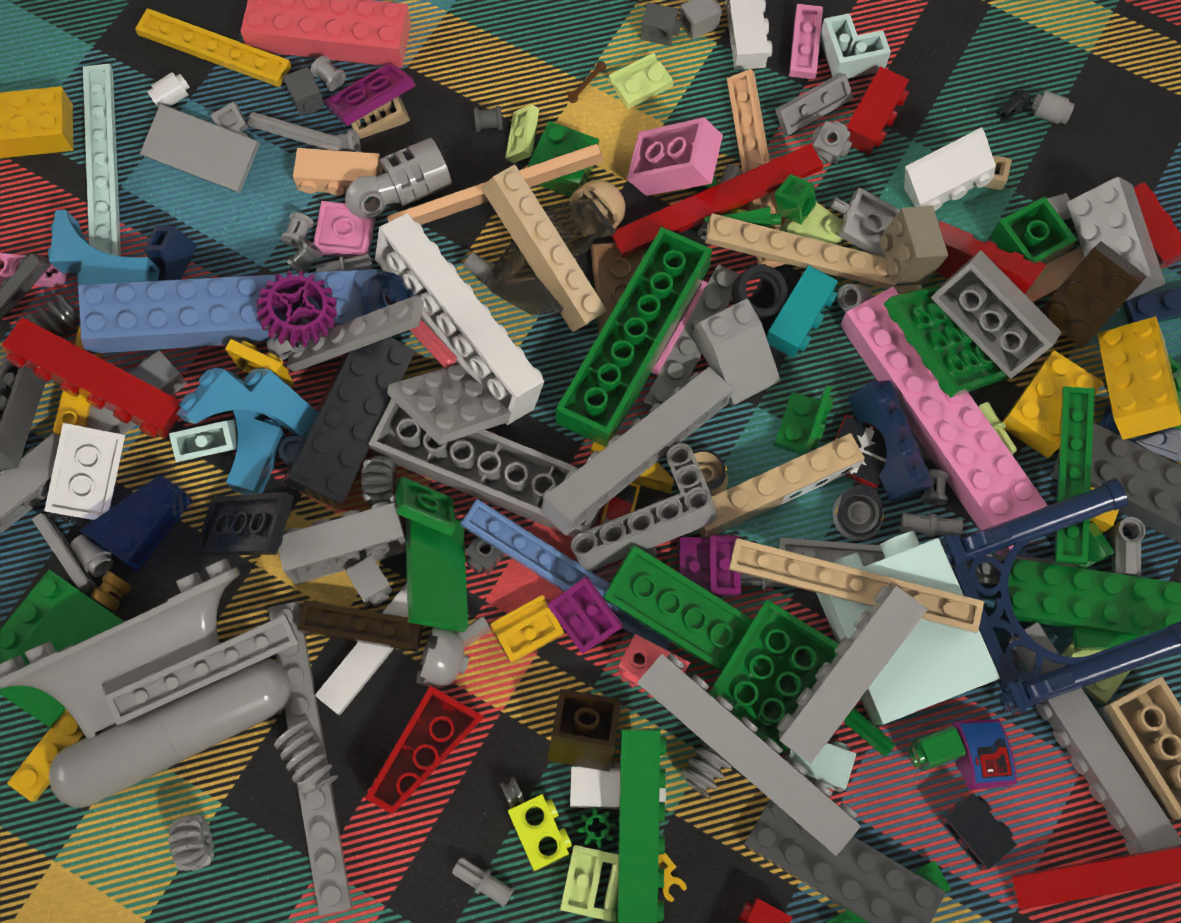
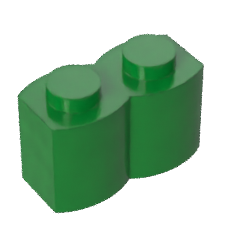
(936, 749)

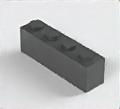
(18, 405)

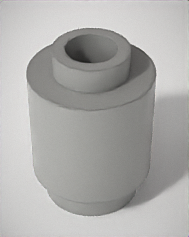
(1052, 107)

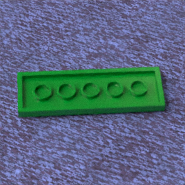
(1092, 599)
(677, 608)

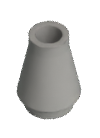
(93, 558)

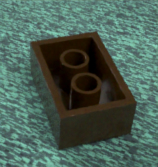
(1092, 294)

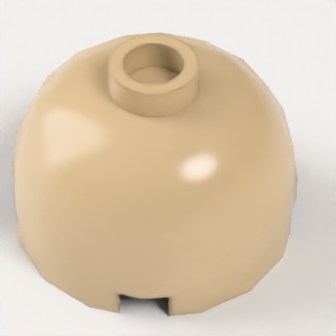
(606, 198)

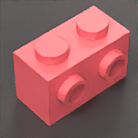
(640, 657)

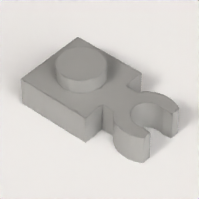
(231, 119)

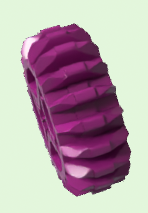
(278, 295)

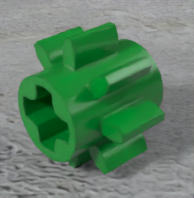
(602, 821)

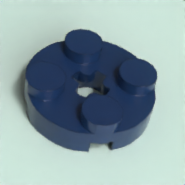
(378, 287)

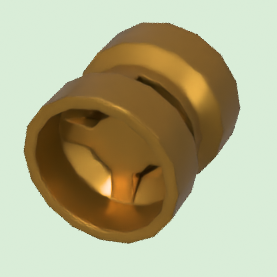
(116, 586)

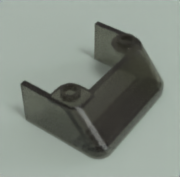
(514, 278)

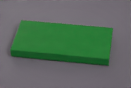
(436, 577)

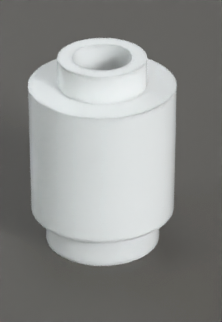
(169, 90)

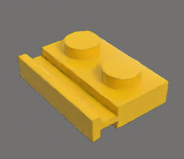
(527, 629)

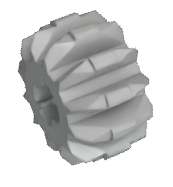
(191, 842)

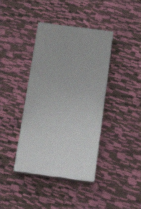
(200, 148)

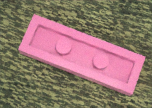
(806, 41)

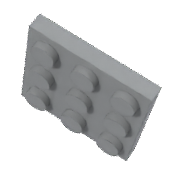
(448, 403)

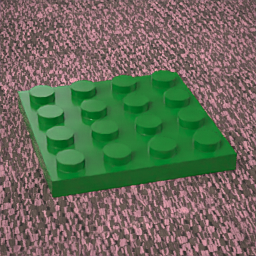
(942, 344)

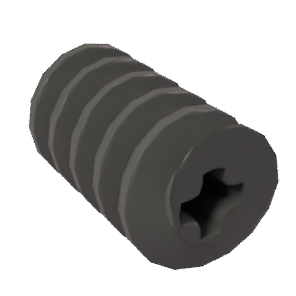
(56, 316)

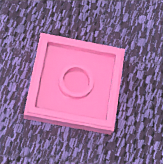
(341, 232)

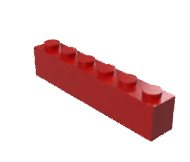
(92, 378)

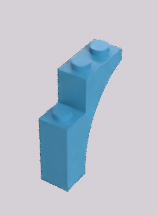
(73, 254)
(261, 393)
(255, 450)

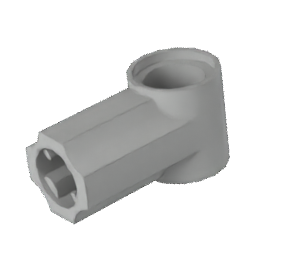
(1127, 551)

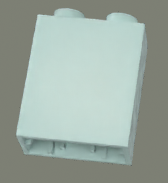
(934, 658)

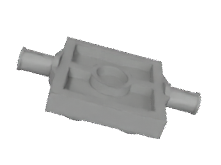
(864, 220)

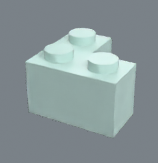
(851, 52)

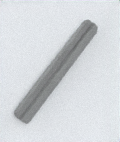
(295, 132)

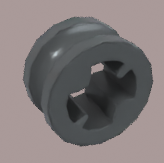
(512, 792)

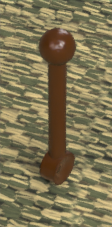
(573, 95)

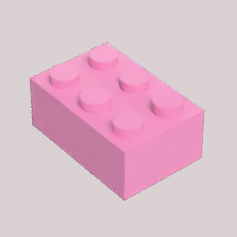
(675, 157)

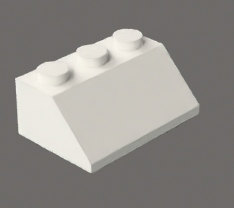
(950, 171)

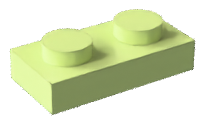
(522, 133)

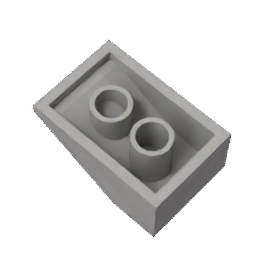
(737, 350)

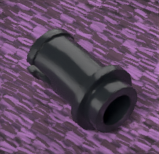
(1018, 101)

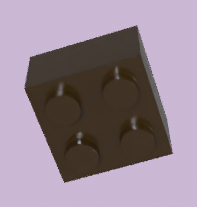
(584, 730)

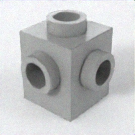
(829, 151)

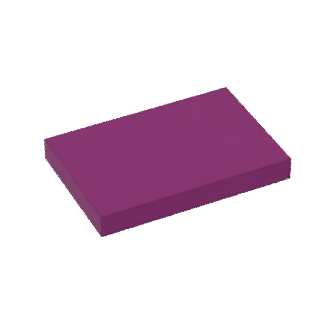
(369, 93)

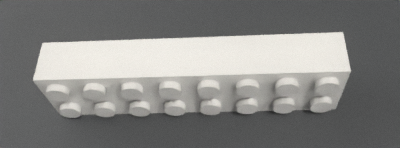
(459, 316)

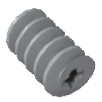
(304, 759)
(704, 770)

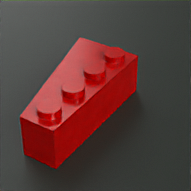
(963, 246)
(426, 742)

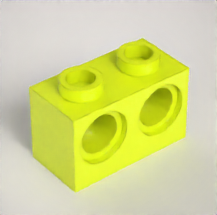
(532, 835)

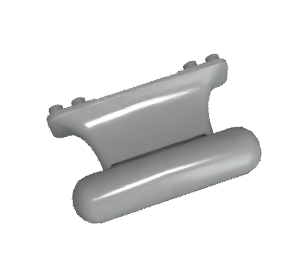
(131, 651)

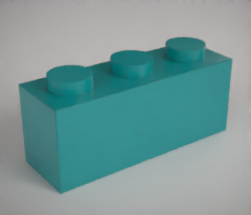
(802, 312)

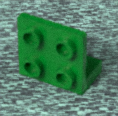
(803, 422)

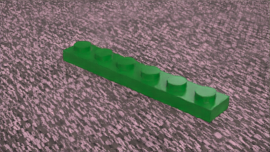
(1075, 469)

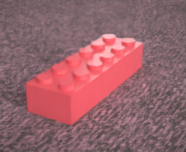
(335, 28)

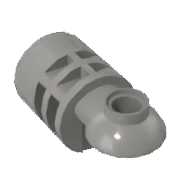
(408, 178)

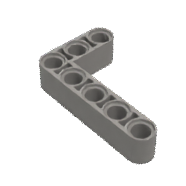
(598, 545)

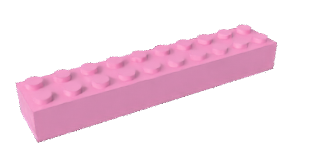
(948, 428)

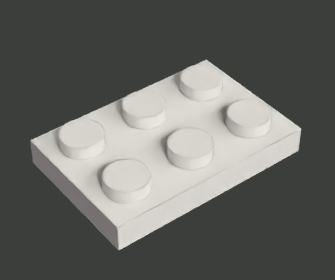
(84, 472)

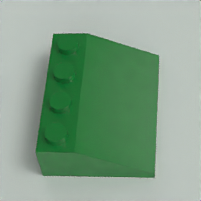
(55, 614)
(772, 669)

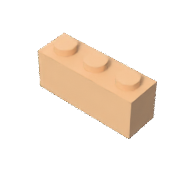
(332, 170)

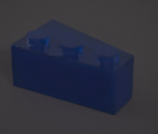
(139, 521)

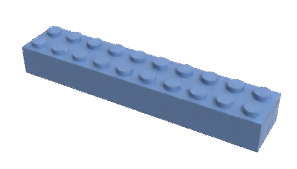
(194, 311)

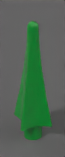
(759, 217)

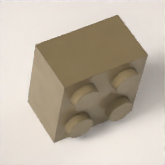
(913, 246)

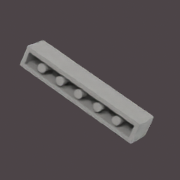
(851, 671)

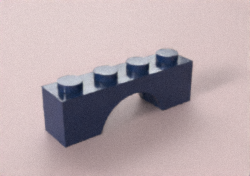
(170, 252)
(904, 467)

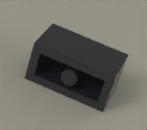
(978, 831)

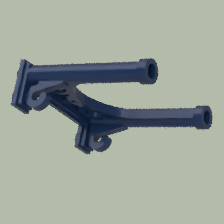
(1078, 670)

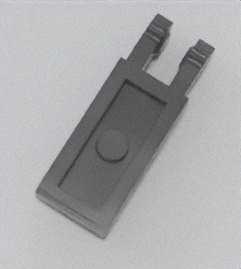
(17, 286)

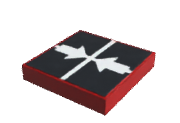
(872, 447)

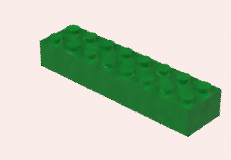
(633, 337)

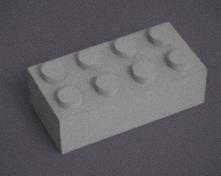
(1115, 218)
(996, 314)
(342, 543)

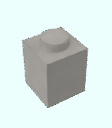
(700, 17)
(369, 582)

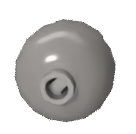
(442, 658)

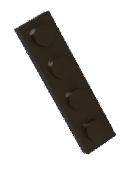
(359, 626)

